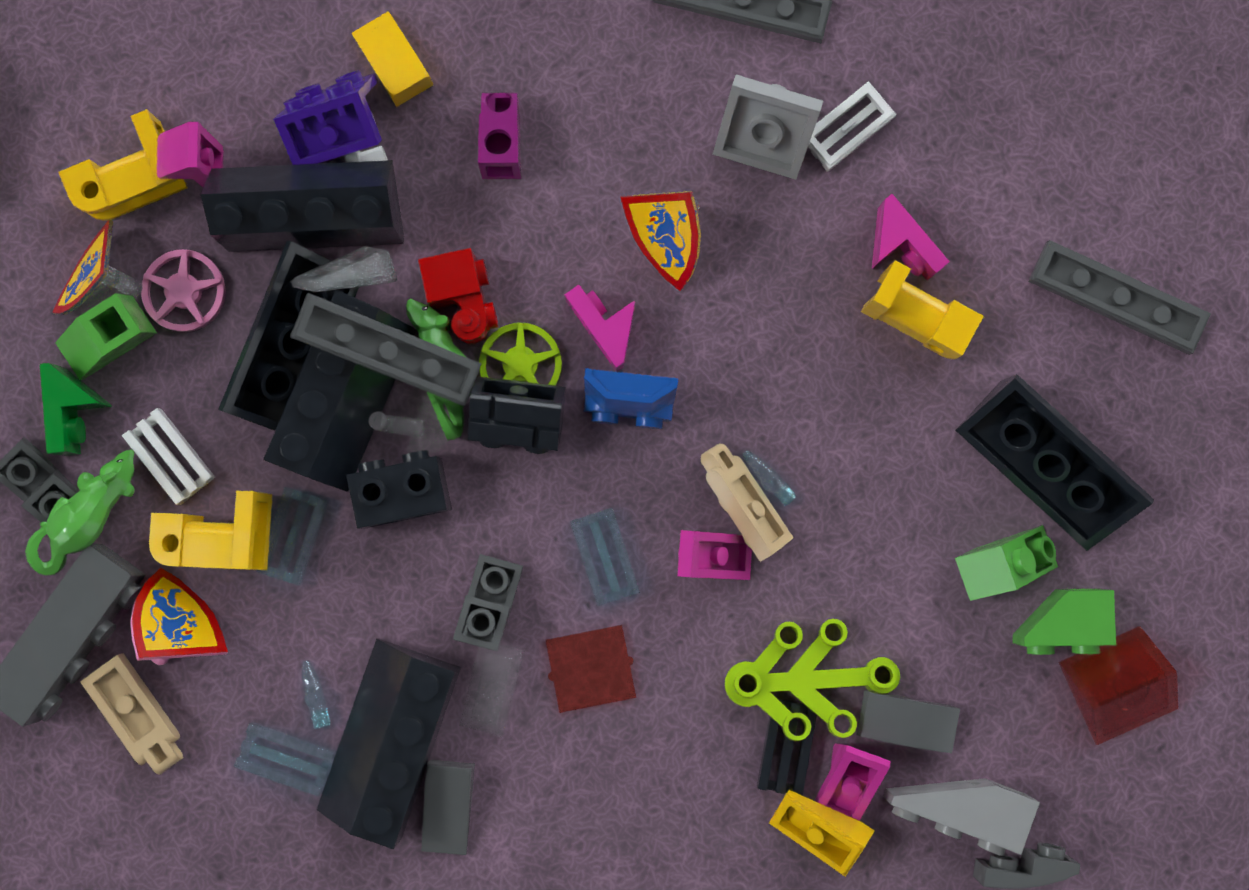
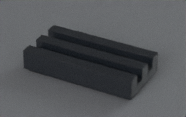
(781, 785)

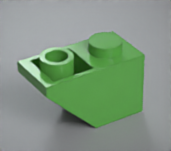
(104, 334)
(1007, 563)
(1070, 619)

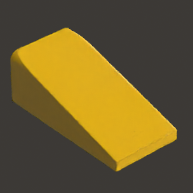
(392, 59)
(822, 831)

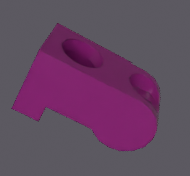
(499, 136)

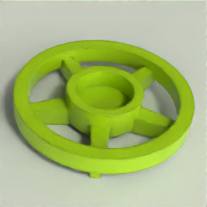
(520, 361)

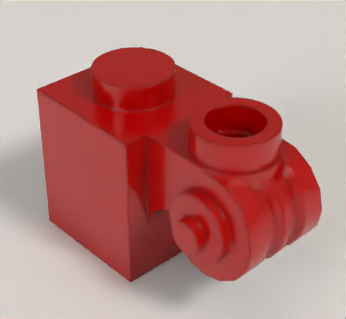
(458, 281)

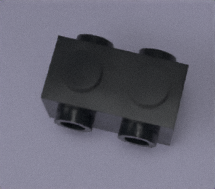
(399, 493)

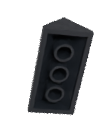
(270, 357)
(1053, 462)

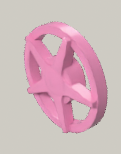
(182, 290)

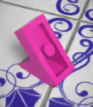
(188, 153)
(899, 230)
(609, 334)
(714, 556)
(852, 780)

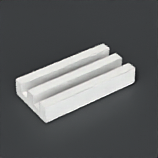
(877, 102)
(145, 427)

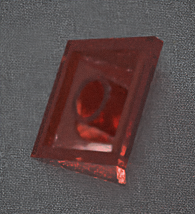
(1122, 685)

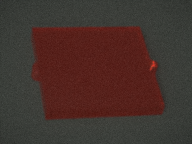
(590, 668)

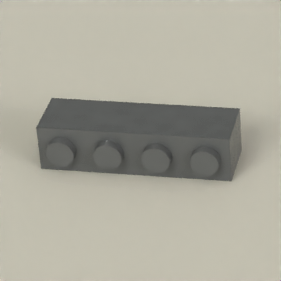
(65, 633)

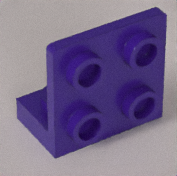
(329, 121)

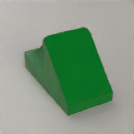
(61, 399)

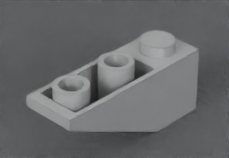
(973, 807)

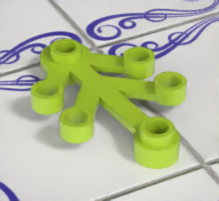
(804, 681)

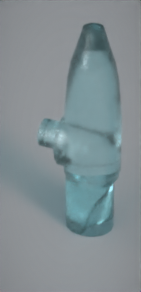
(769, 478)
(314, 696)

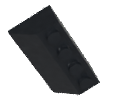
(304, 205)
(330, 409)
(387, 743)

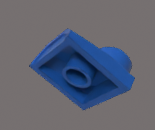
(629, 396)

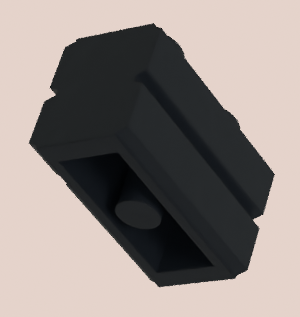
(516, 414)

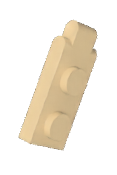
(745, 502)
(134, 714)

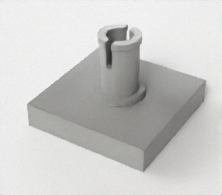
(767, 126)

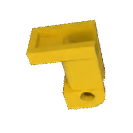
(125, 183)
(937, 325)
(191, 542)

